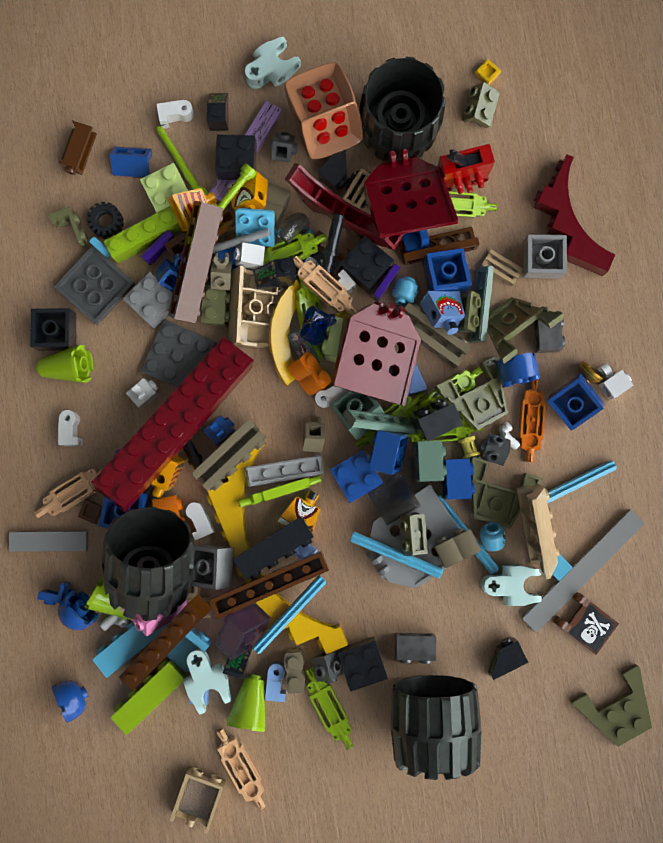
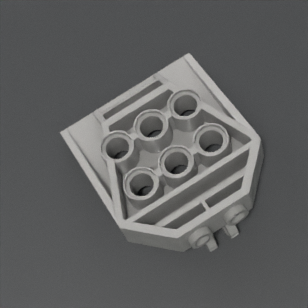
(438, 523)

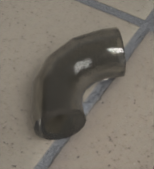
(292, 226)

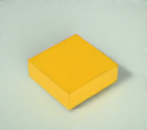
(487, 72)

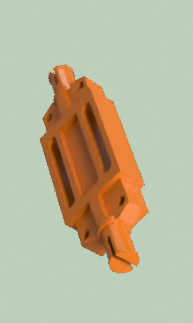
(530, 439)

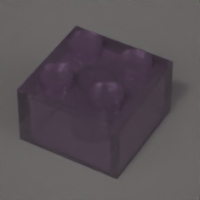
(242, 630)

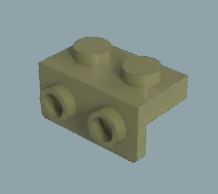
(481, 104)
(471, 304)
(215, 307)
(413, 535)

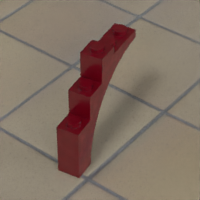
(326, 202)
(556, 202)

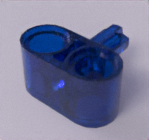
(315, 325)

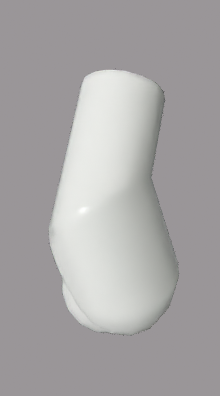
(504, 432)
(110, 620)

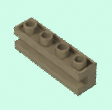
(436, 339)
(229, 455)

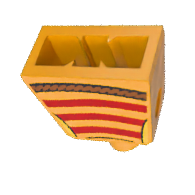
(183, 204)
(168, 476)

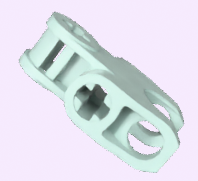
(269, 66)
(510, 585)
(204, 678)

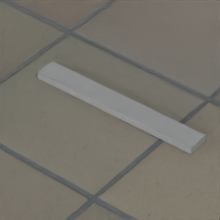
(582, 570)

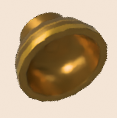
(589, 373)

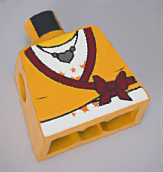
(251, 194)
(302, 507)

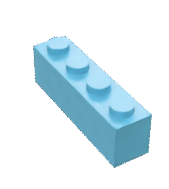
(122, 649)

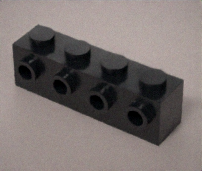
(273, 548)

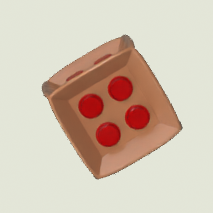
(324, 110)

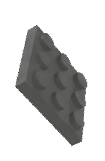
(94, 285)
(175, 353)

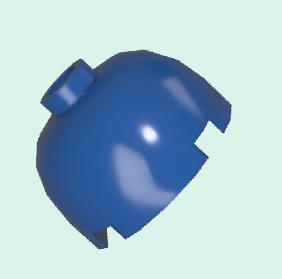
(72, 611)
(70, 699)

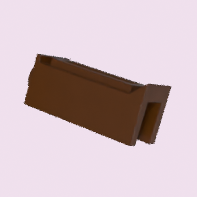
(78, 149)

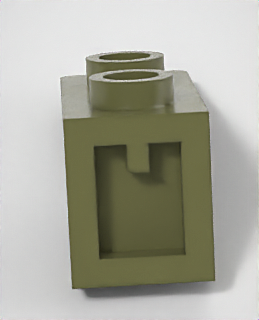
(63, 217)

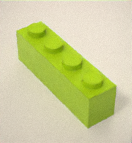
(142, 235)
(146, 699)

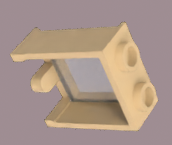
(198, 798)

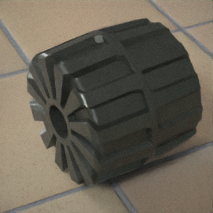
(404, 91)
(147, 562)
(436, 726)

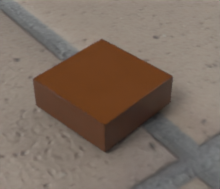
(90, 511)

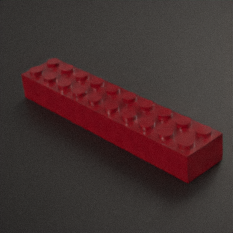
(172, 425)

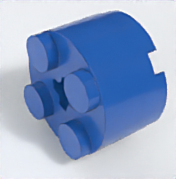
(518, 370)

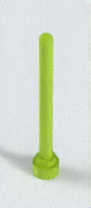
(178, 159)
(245, 175)

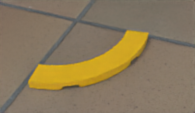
(278, 332)

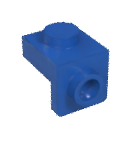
(52, 597)

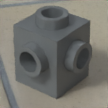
(283, 147)
(495, 449)
(327, 667)

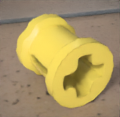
(469, 447)

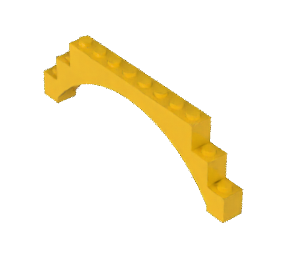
(234, 531)

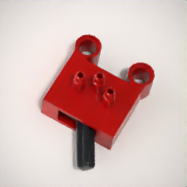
(467, 166)

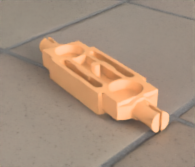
(310, 273)
(56, 501)
(230, 751)

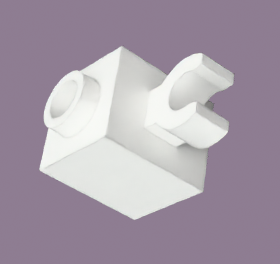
(249, 255)
(614, 383)
(143, 393)

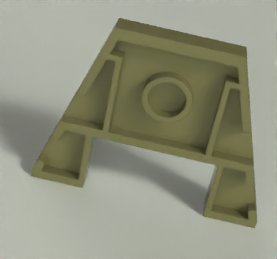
(511, 319)
(481, 404)
(495, 502)
(623, 717)

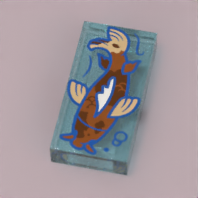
(300, 345)

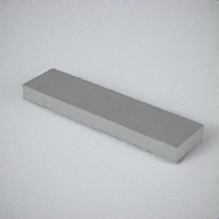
(284, 470)
(48, 541)

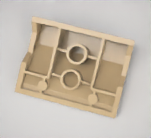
(250, 310)
(538, 528)

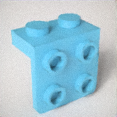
(254, 220)
(191, 642)

